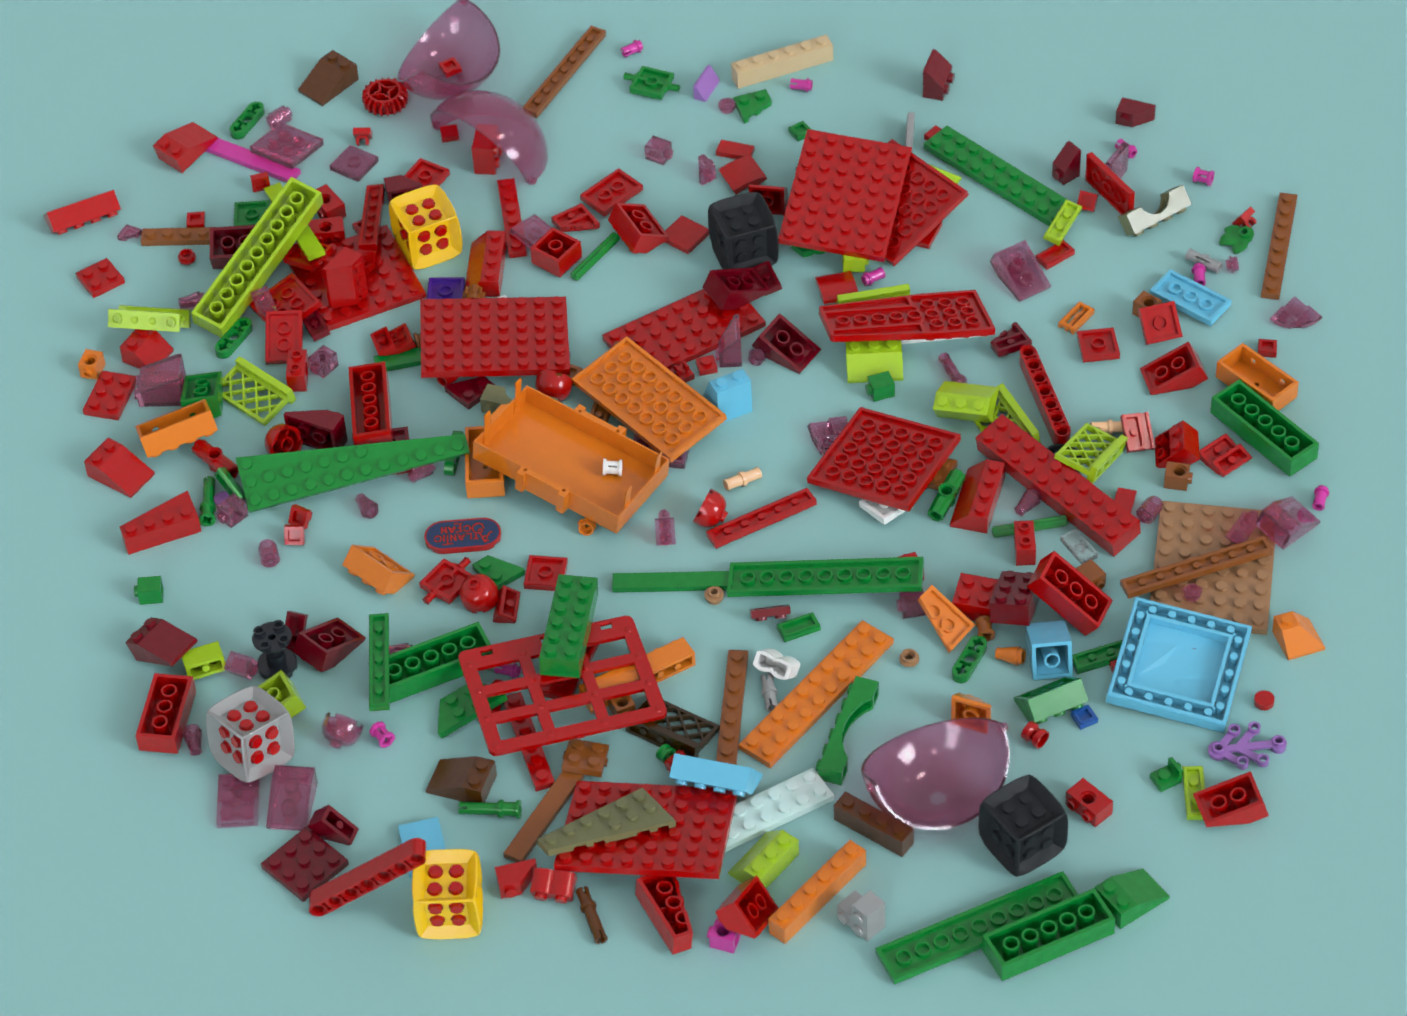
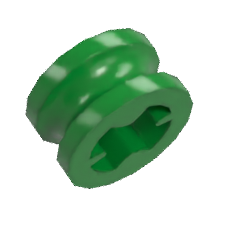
(664, 752)

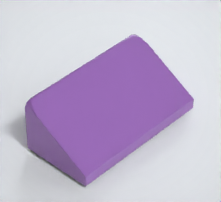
(705, 84)

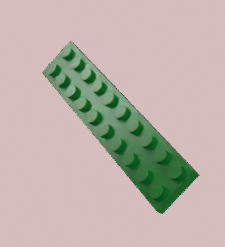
(995, 174)
(825, 576)
(964, 931)

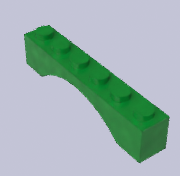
(860, 699)

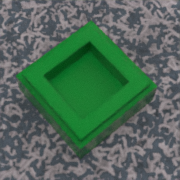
(799, 130)

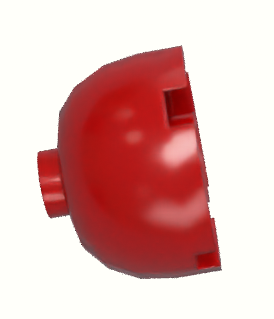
(553, 385)
(283, 439)
(711, 510)
(479, 593)

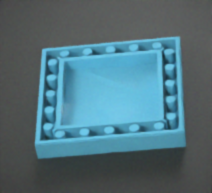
(1167, 677)

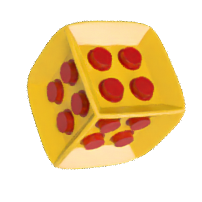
(425, 226)
(448, 895)

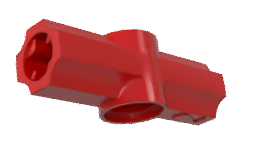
(214, 457)

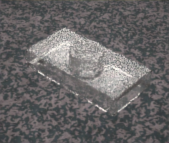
(1079, 546)

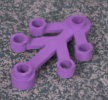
(1245, 747)

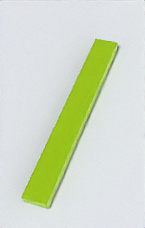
(307, 240)

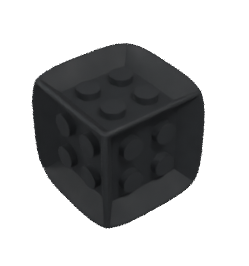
(743, 231)
(1023, 825)

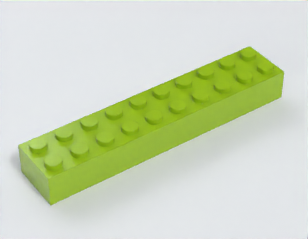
(257, 257)

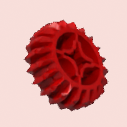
(384, 97)

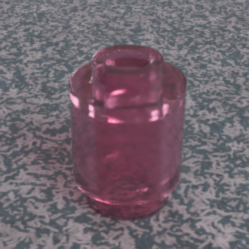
(281, 114)
(1149, 509)
(268, 553)

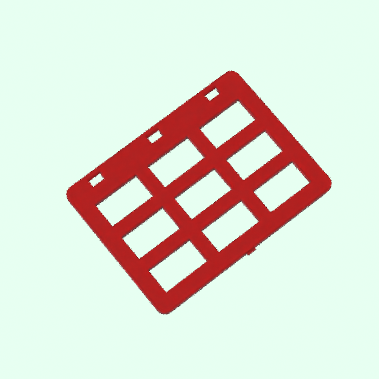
(529, 648)

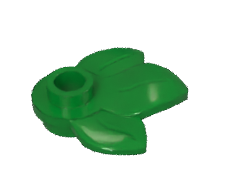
(1237, 237)

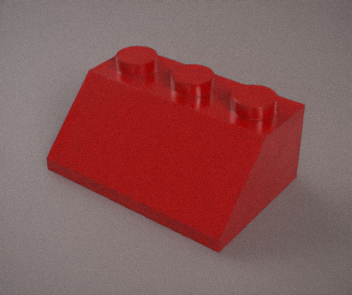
(637, 227)
(345, 279)
(747, 908)

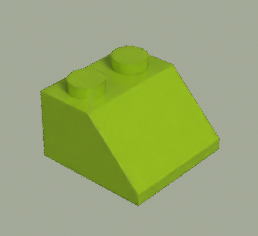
(285, 692)

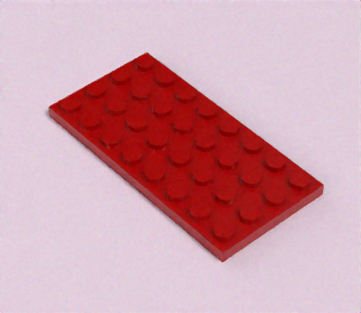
(685, 328)

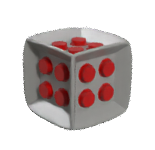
(250, 733)

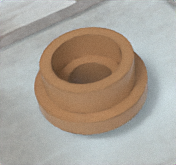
(714, 595)
(909, 658)

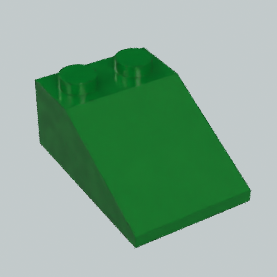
(204, 386)
(1131, 895)

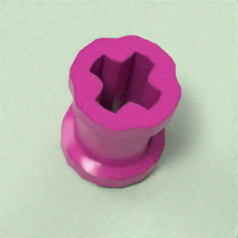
(1209, 176)
(381, 734)

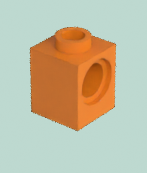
(91, 364)

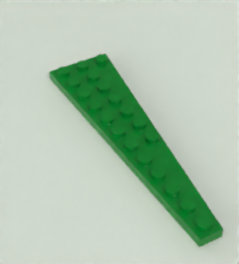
(296, 475)

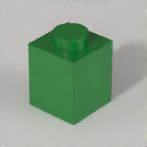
(880, 386)
(149, 590)

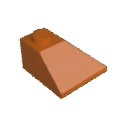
(1296, 635)
(969, 706)

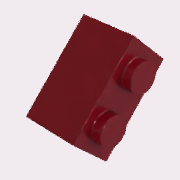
(937, 76)

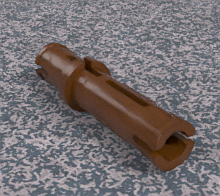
(588, 907)

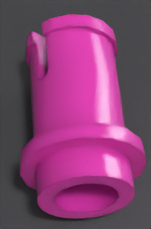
(632, 48)
(801, 84)
(1132, 149)
(1199, 273)
(875, 275)
(1321, 494)
(511, 670)

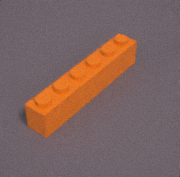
(664, 663)
(817, 891)

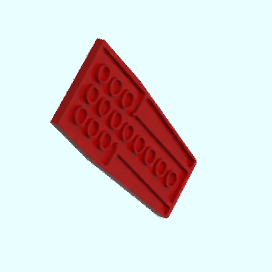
(908, 318)

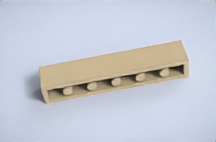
(782, 61)

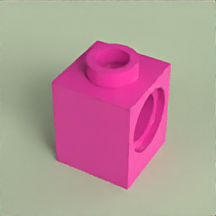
(725, 943)

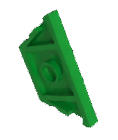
(458, 710)

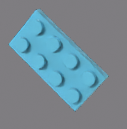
(1191, 297)

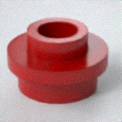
(186, 256)

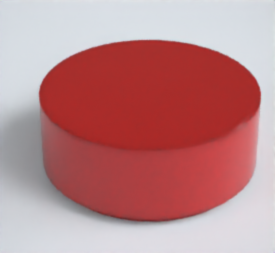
(1264, 700)

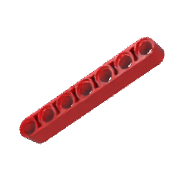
(1044, 395)
(367, 877)

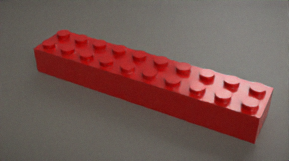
(1059, 485)

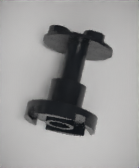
(272, 640)

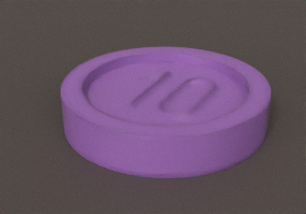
(220, 496)

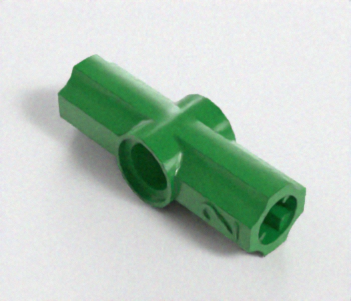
(946, 495)

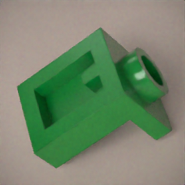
(1168, 775)

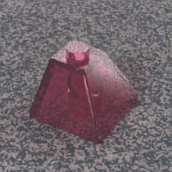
(730, 345)

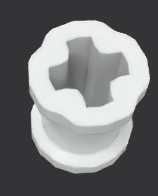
(612, 467)

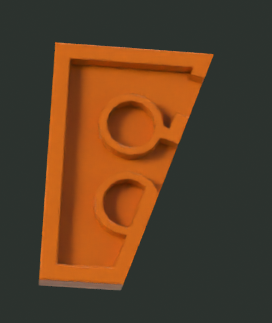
(945, 617)

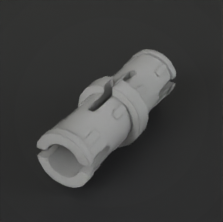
(1209, 263)
(769, 692)

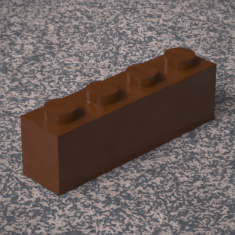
(873, 824)

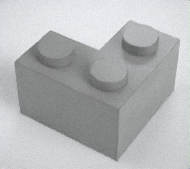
(862, 914)

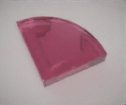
(129, 232)

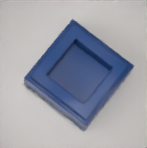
(1084, 717)

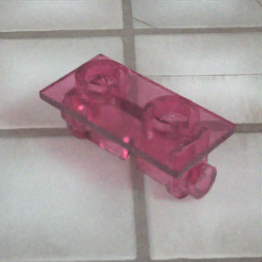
(1243, 527)
(665, 529)

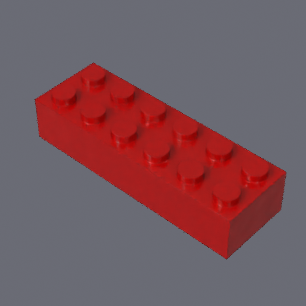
(370, 403)

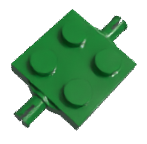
(651, 82)

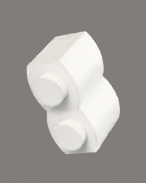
(778, 665)

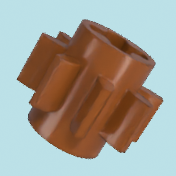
(473, 291)

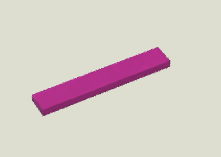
(250, 160)

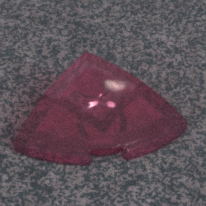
(1295, 315)
(826, 432)

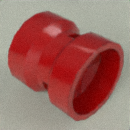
(1034, 734)

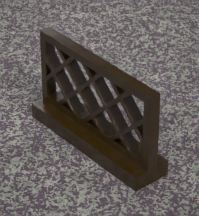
(660, 735)

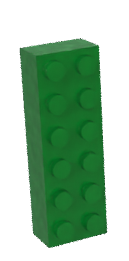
(1264, 427)
(568, 626)
(432, 661)
(1048, 934)

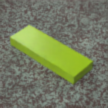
(1062, 222)
(1192, 782)

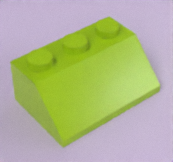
(873, 357)
(965, 401)
(767, 858)

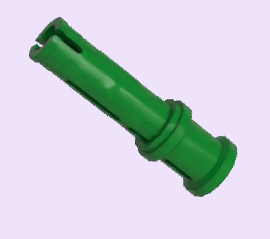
(208, 506)
(500, 808)

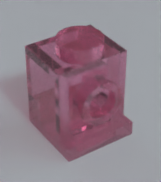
(264, 301)

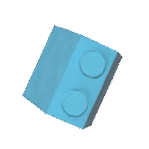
(731, 394)
(1049, 650)

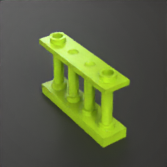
(149, 318)

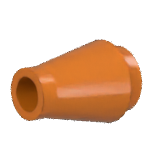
(1013, 655)

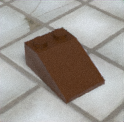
(329, 78)
(463, 779)

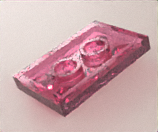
(237, 802)

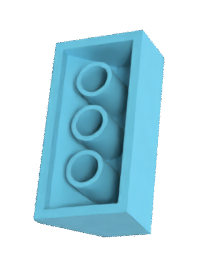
(714, 774)

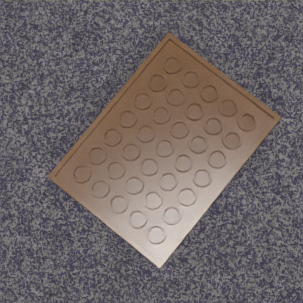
(1230, 594)

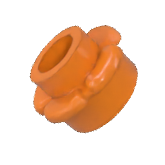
(586, 530)

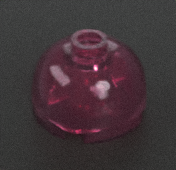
(341, 730)

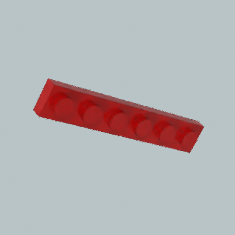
(511, 216)
(371, 217)
(761, 518)
(535, 757)

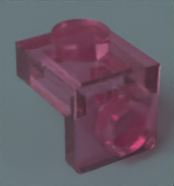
(707, 169)

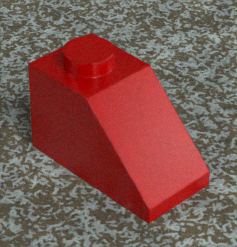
(514, 877)

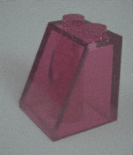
(161, 382)

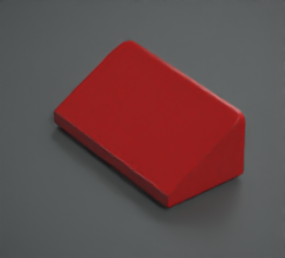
(507, 605)

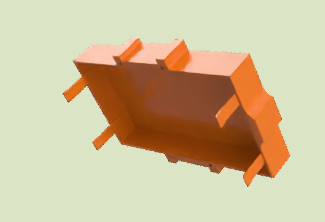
(561, 455)

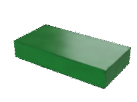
(798, 627)

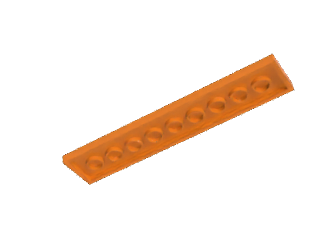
(815, 694)

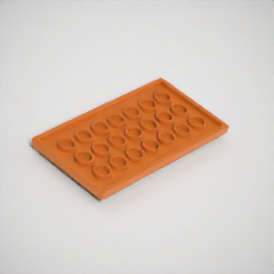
(649, 399)

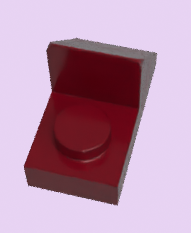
(296, 623)

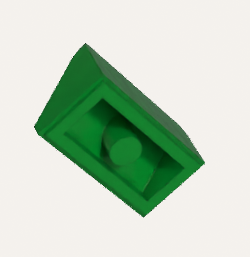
(229, 483)

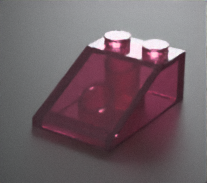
(1020, 271)
(1286, 521)
(291, 797)

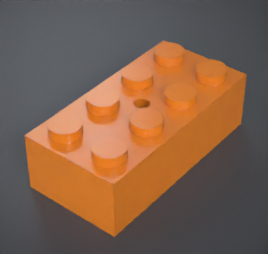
(1240, 365)
(176, 428)
(481, 481)

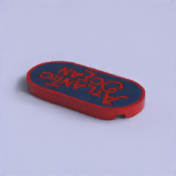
(462, 535)

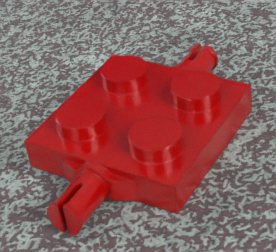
(298, 259)
(445, 580)

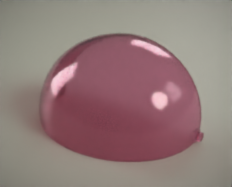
(458, 33)
(501, 121)
(938, 772)

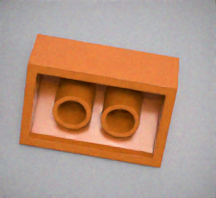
(376, 569)

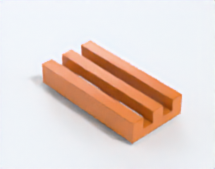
(1078, 320)

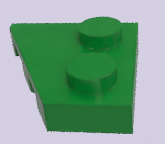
(752, 104)
(498, 570)

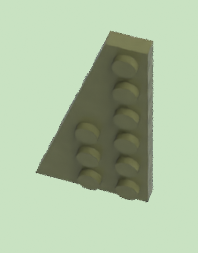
(609, 823)

